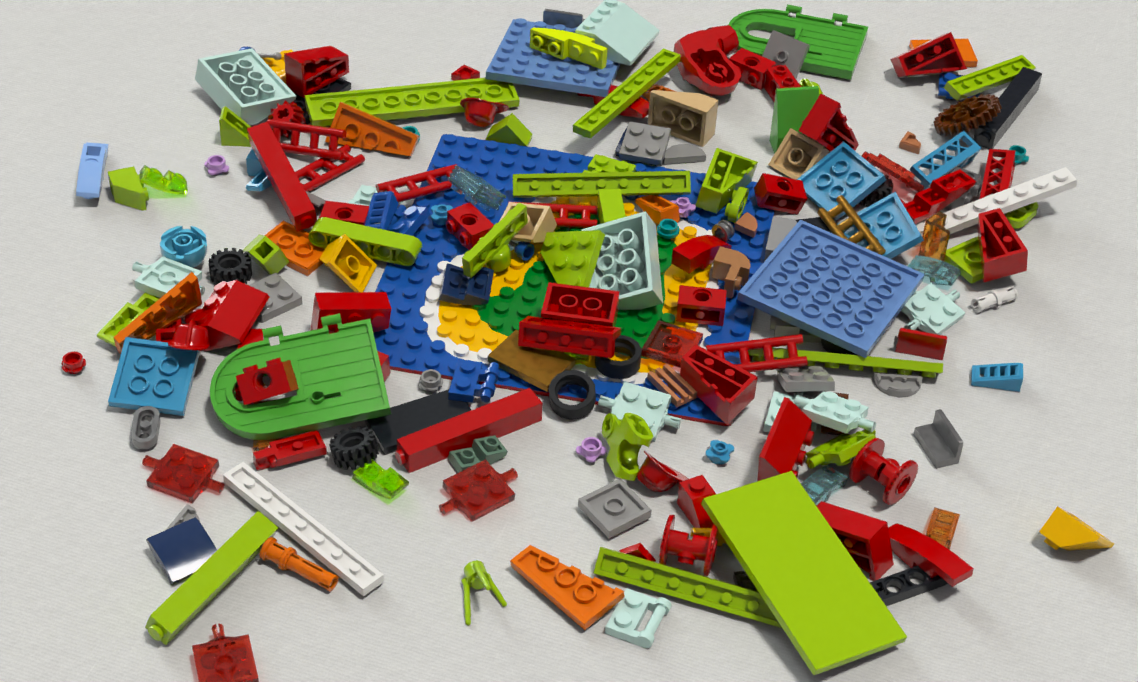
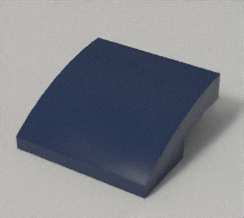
(464, 290)
(182, 549)

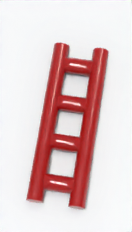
(315, 131)
(333, 170)
(415, 191)
(564, 209)
(765, 344)

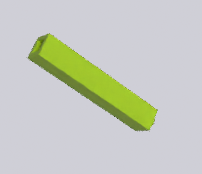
(210, 578)

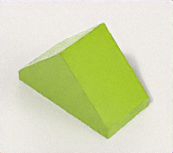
(233, 129)
(510, 131)

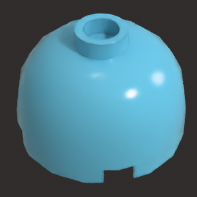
(184, 245)

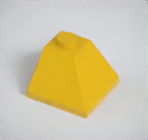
(348, 263)
(1071, 533)

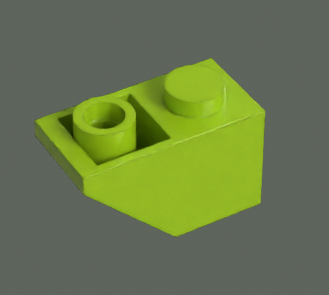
(127, 188)
(266, 254)

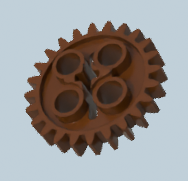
(967, 115)

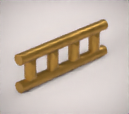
(854, 219)

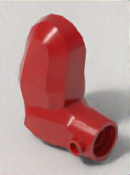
(706, 61)

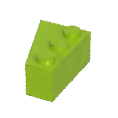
(724, 175)

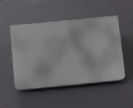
(568, 19)
(940, 441)

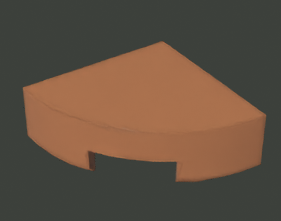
(910, 143)
(747, 224)

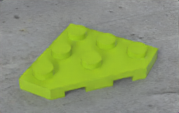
(572, 255)

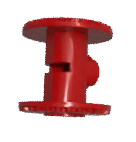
(886, 471)
(698, 548)

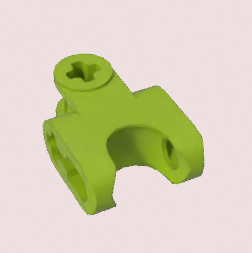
(625, 440)

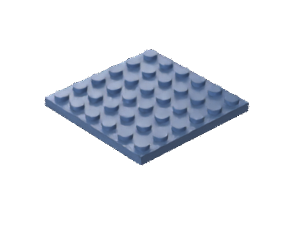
(526, 66)
(831, 288)

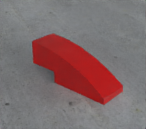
(697, 252)

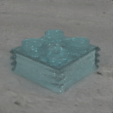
(475, 189)

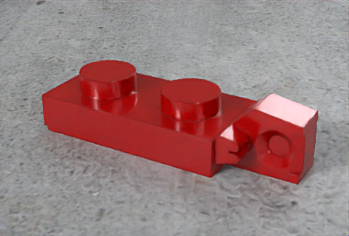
(290, 450)

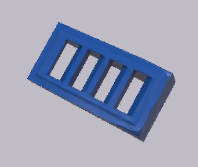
(381, 210)

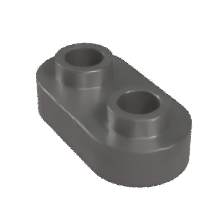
(145, 427)

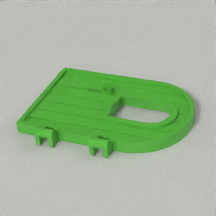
(832, 48)
(323, 367)

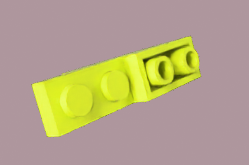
(568, 44)

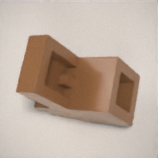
(732, 268)

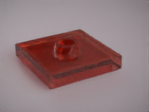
(670, 343)

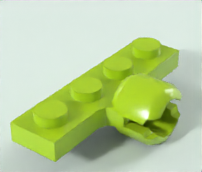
(493, 247)

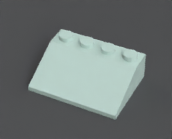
(619, 30)
(243, 84)
(629, 261)

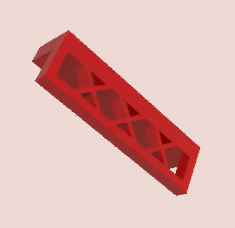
(1004, 177)
(568, 336)

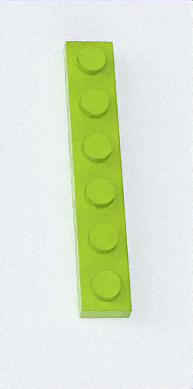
(986, 78)

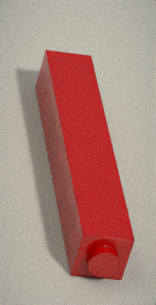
(282, 176)
(457, 433)

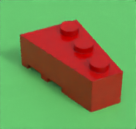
(932, 57)
(314, 69)
(828, 125)
(1000, 246)
(352, 308)
(718, 382)
(863, 537)

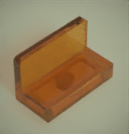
(935, 237)

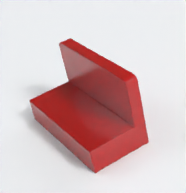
(921, 344)

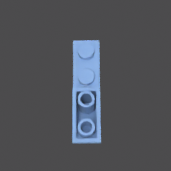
(91, 170)

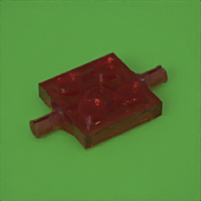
(894, 170)
(183, 473)
(478, 490)
(225, 658)

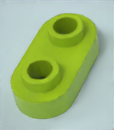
(738, 202)
(1021, 216)

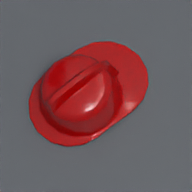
(481, 112)
(190, 337)
(657, 475)

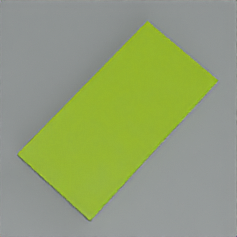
(803, 572)

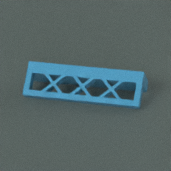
(959, 160)

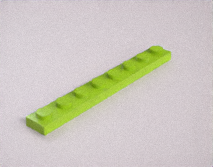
(626, 93)
(588, 183)
(857, 362)
(684, 585)

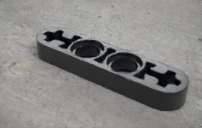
(906, 587)

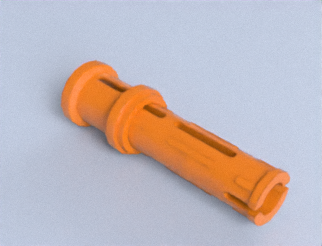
(289, 560)

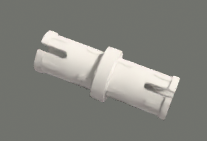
(994, 299)

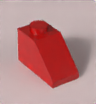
(690, 498)

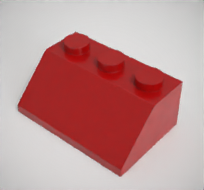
(581, 304)
(230, 313)
(785, 442)

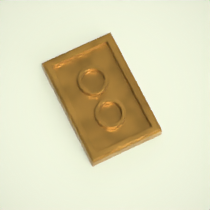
(529, 363)

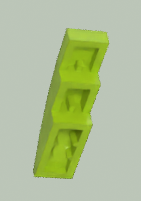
(125, 316)

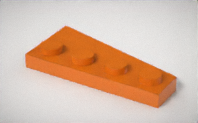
(372, 132)
(164, 312)
(566, 586)

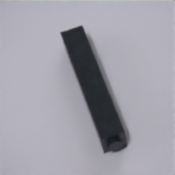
(1013, 102)

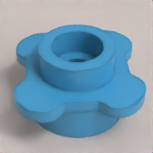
(440, 213)
(719, 452)

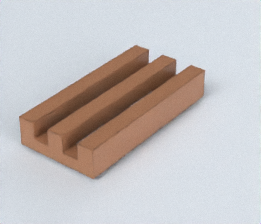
(675, 384)

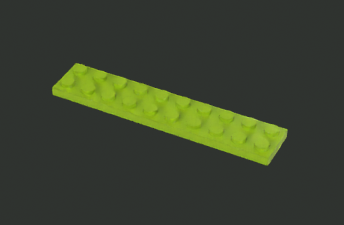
(410, 100)

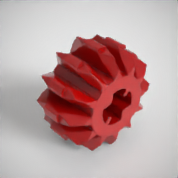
(288, 113)

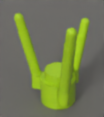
(477, 578)

